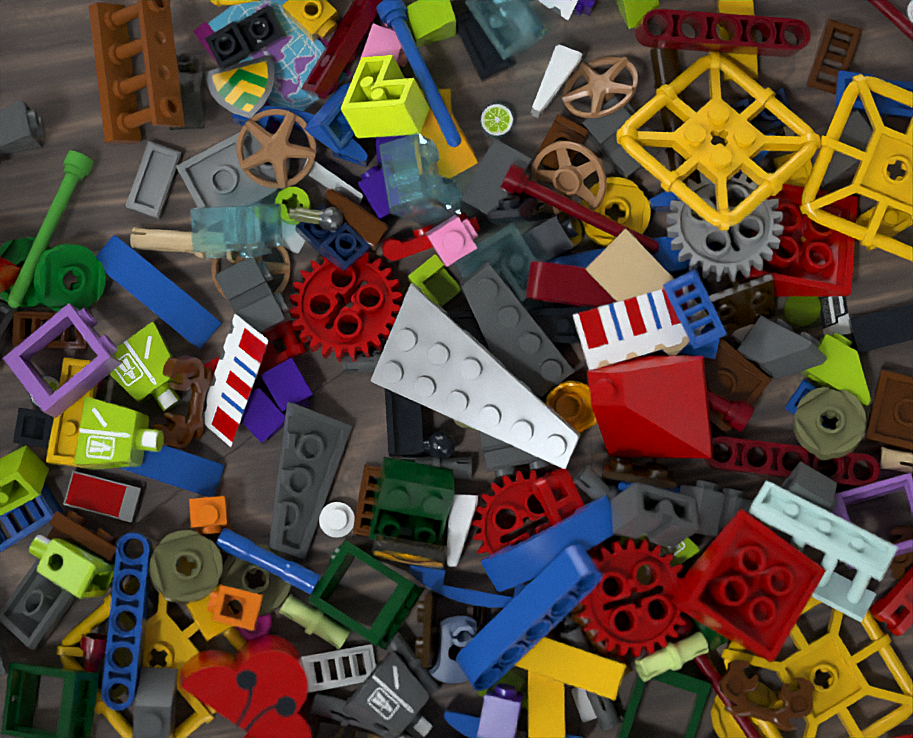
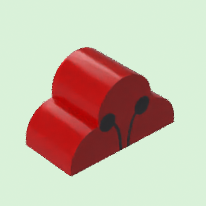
(254, 689)

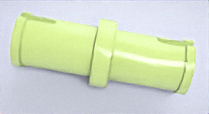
(314, 621)
(671, 656)

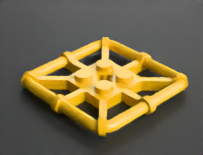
(718, 162)
(871, 177)
(160, 634)
(846, 679)

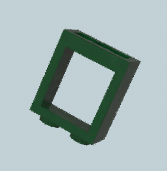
(393, 612)
(674, 679)
(76, 705)

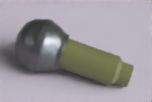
(328, 218)

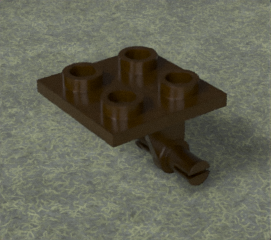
(743, 303)
(621, 469)
(427, 615)

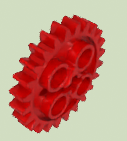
(371, 321)
(514, 498)
(641, 629)

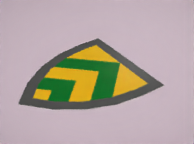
(243, 86)

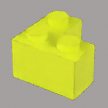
(383, 101)

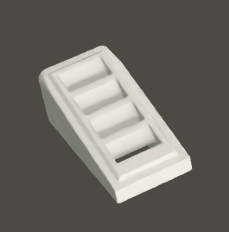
(560, 68)
(458, 525)
(369, 660)

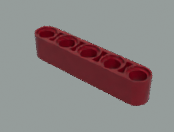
(737, 26)
(568, 285)
(773, 456)

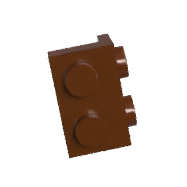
(73, 526)

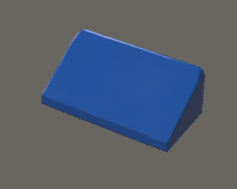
(330, 124)

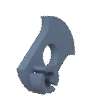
(457, 631)

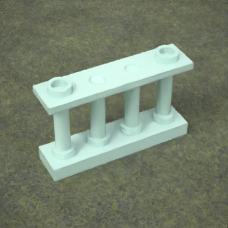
(834, 537)

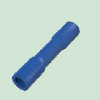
(286, 570)

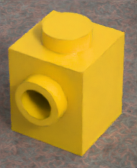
(313, 17)

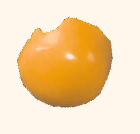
(573, 404)

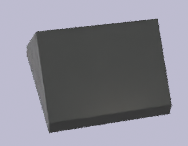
(36, 608)

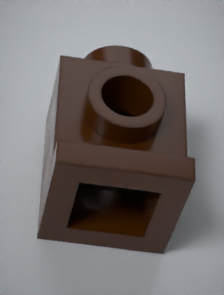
(566, 130)

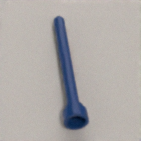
(394, 15)

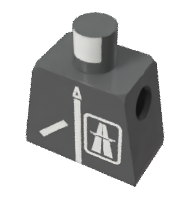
(390, 701)

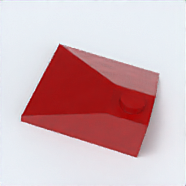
(811, 267)
(653, 407)
(749, 586)

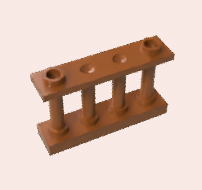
(115, 69)

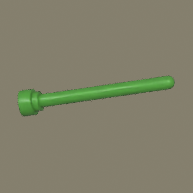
(75, 169)

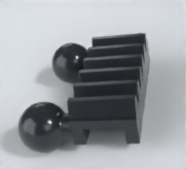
(406, 430)

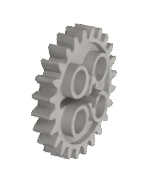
(695, 235)

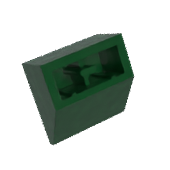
(411, 501)

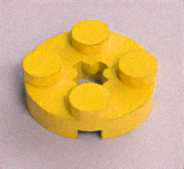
(630, 200)

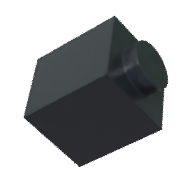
(553, 236)

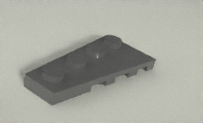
(513, 332)
(305, 474)

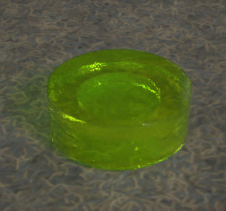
(802, 309)

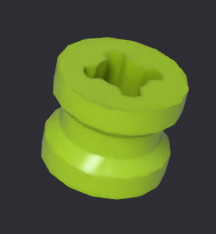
(300, 199)

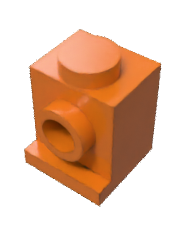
(210, 515)
(250, 611)

